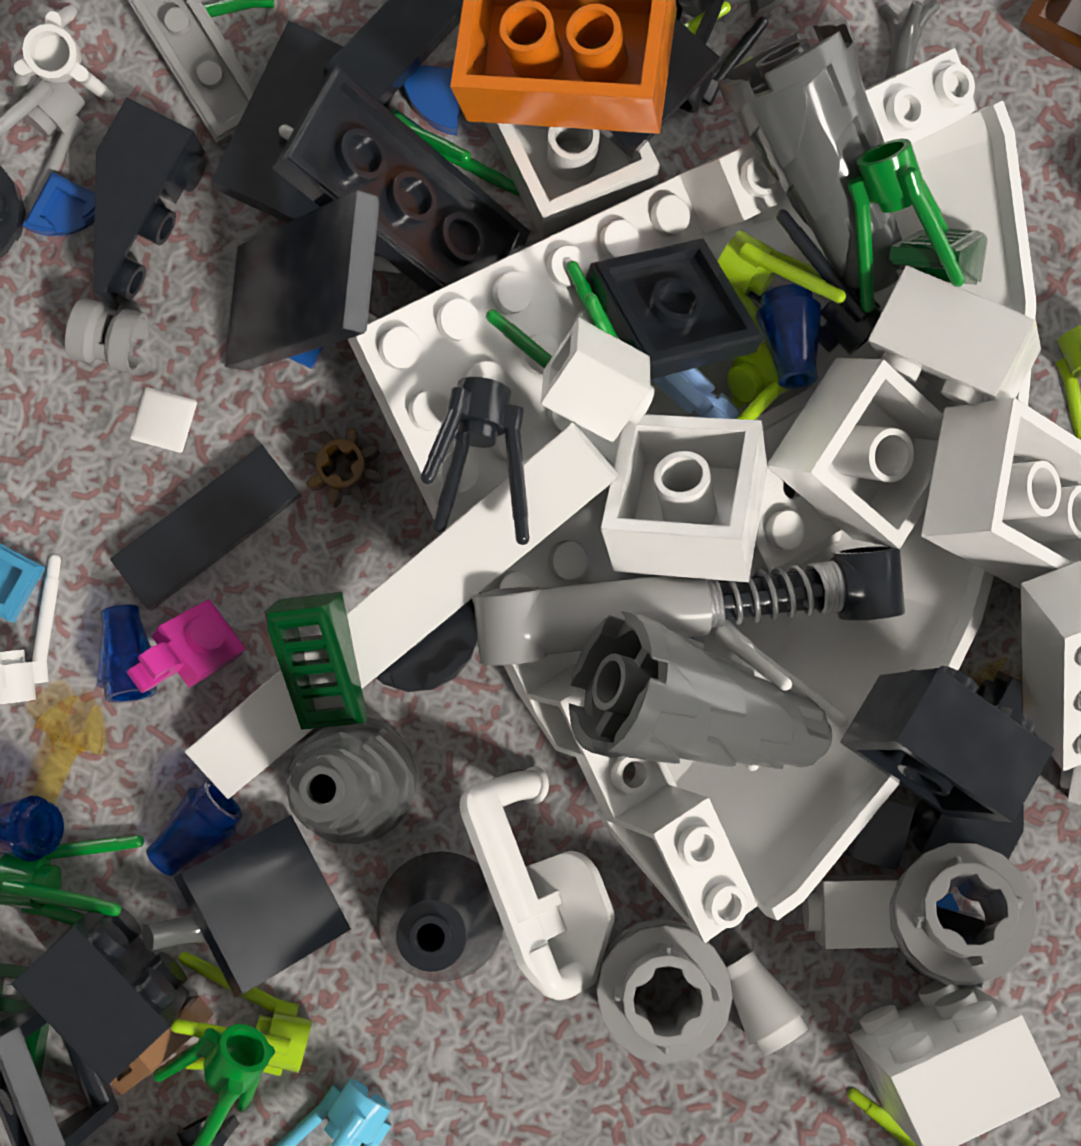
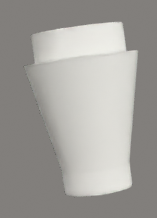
(764, 1006)

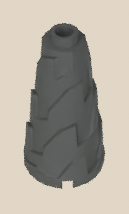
(810, 127)
(673, 701)
(371, 776)

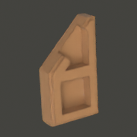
(162, 1048)

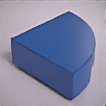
(433, 98)
(61, 208)

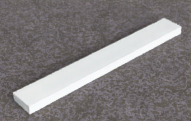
(412, 602)

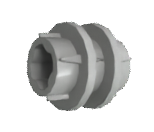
(980, 877)
(693, 1017)

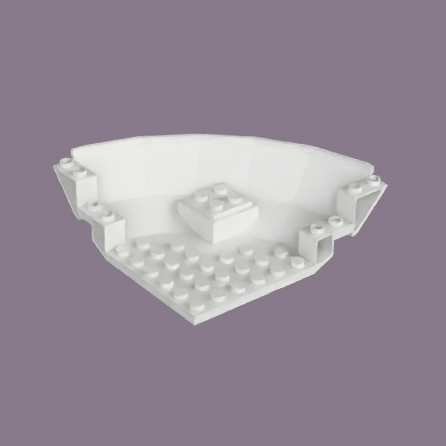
(701, 830)

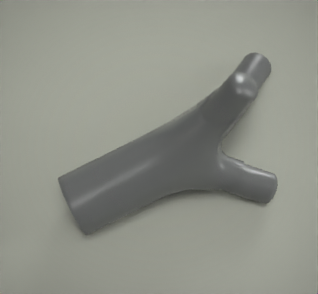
(906, 33)
(172, 933)

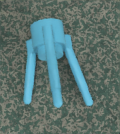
(351, 1114)

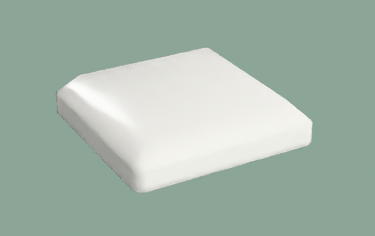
(163, 419)

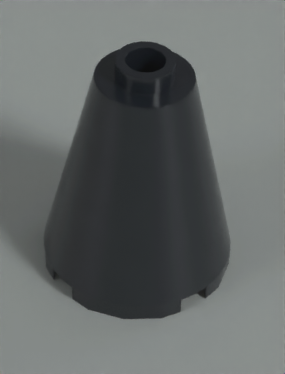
(448, 893)

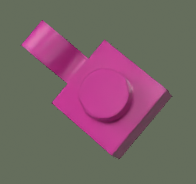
(189, 644)

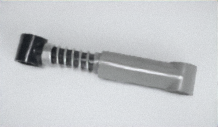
(535, 622)

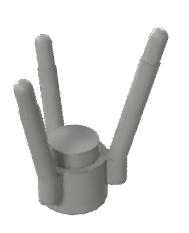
(48, 108)

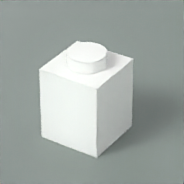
(597, 381)
(851, 911)

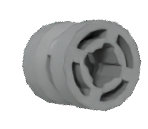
(104, 334)

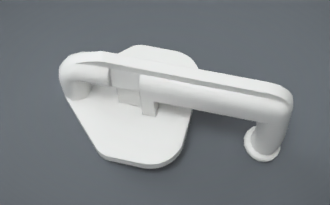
(550, 909)

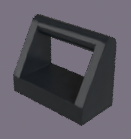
(23, 1099)

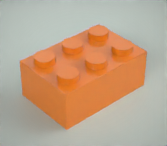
(565, 63)

